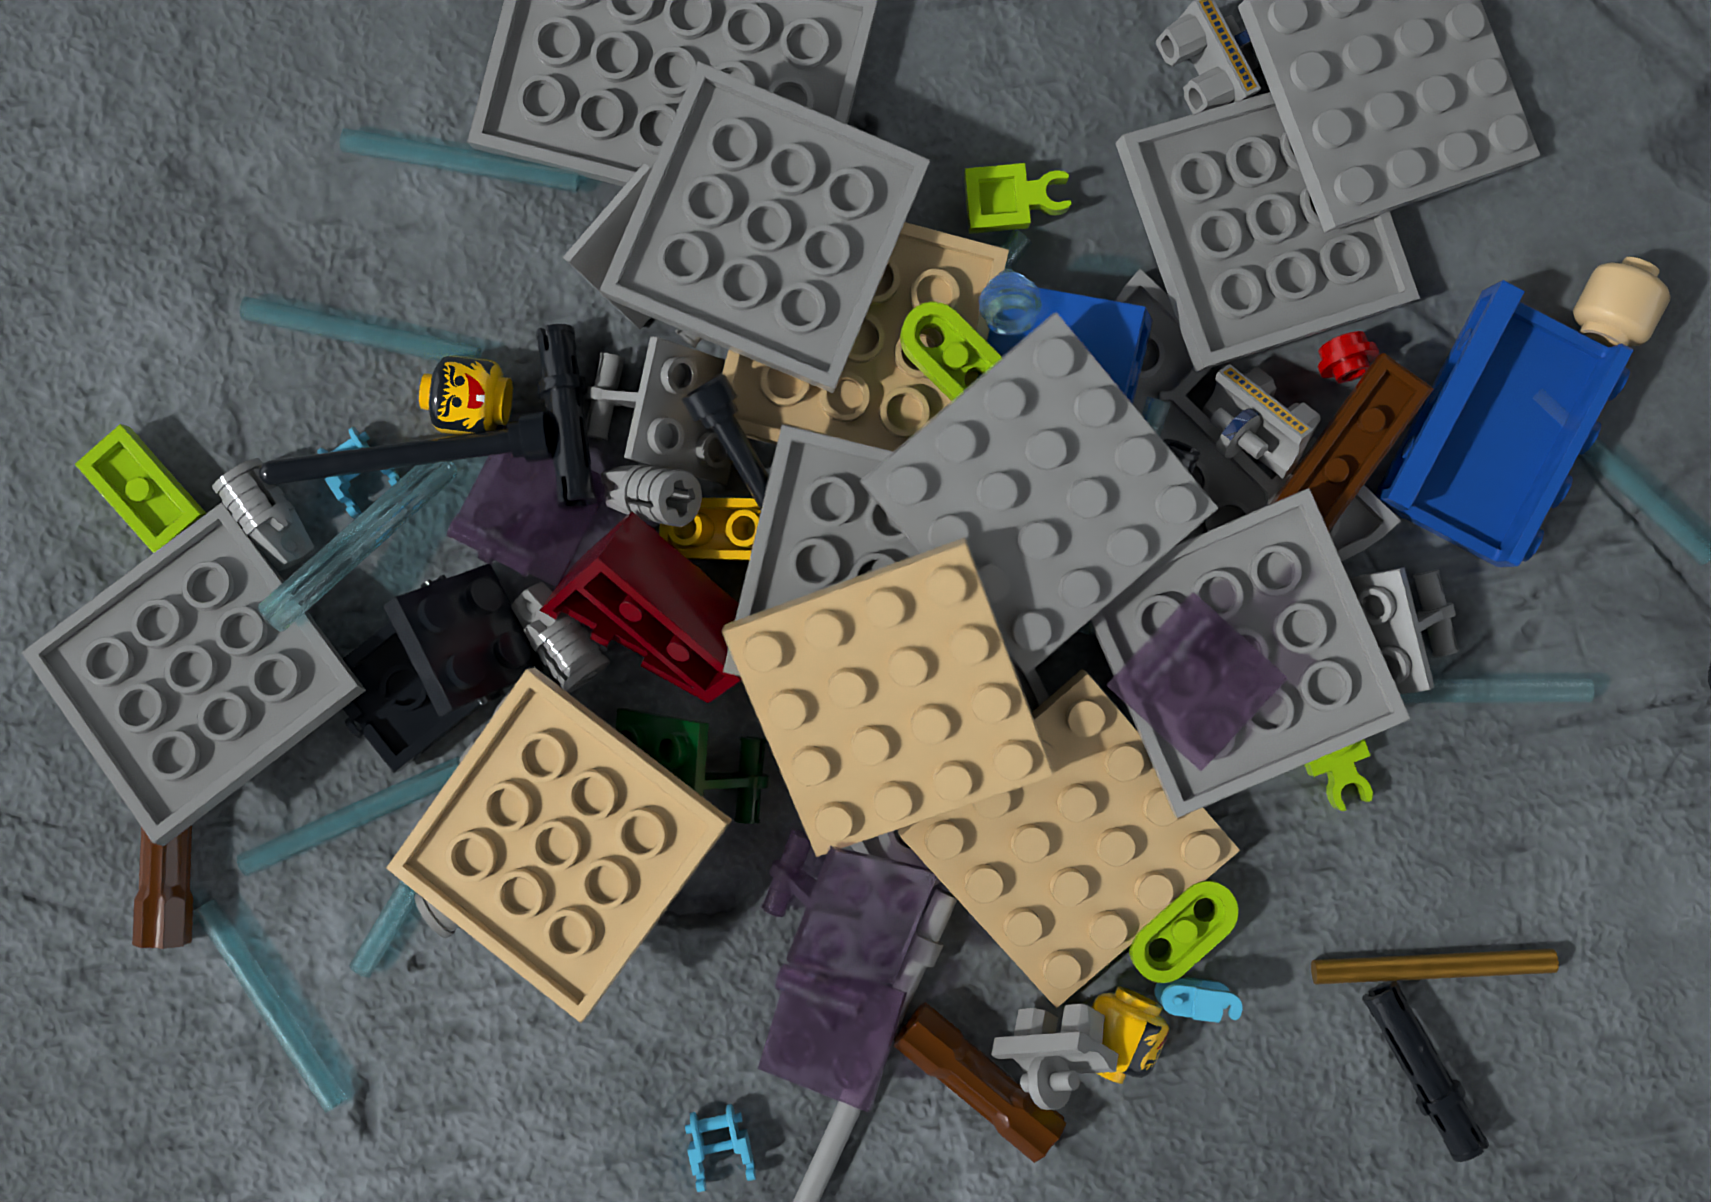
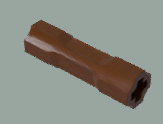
(164, 896)
(945, 1054)

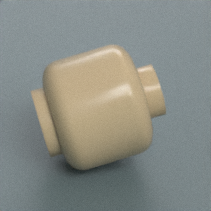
(1622, 303)

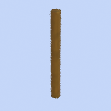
(1434, 966)

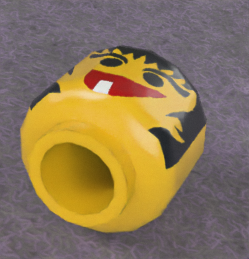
(466, 395)
(1131, 1030)

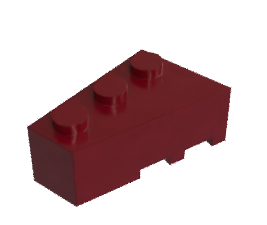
(654, 603)

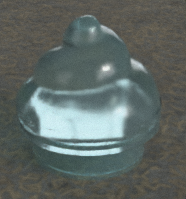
(1010, 303)

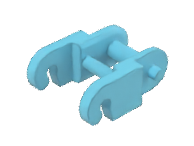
(341, 484)
(1198, 999)
(739, 1143)

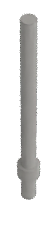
(922, 952)

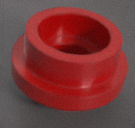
(1347, 357)

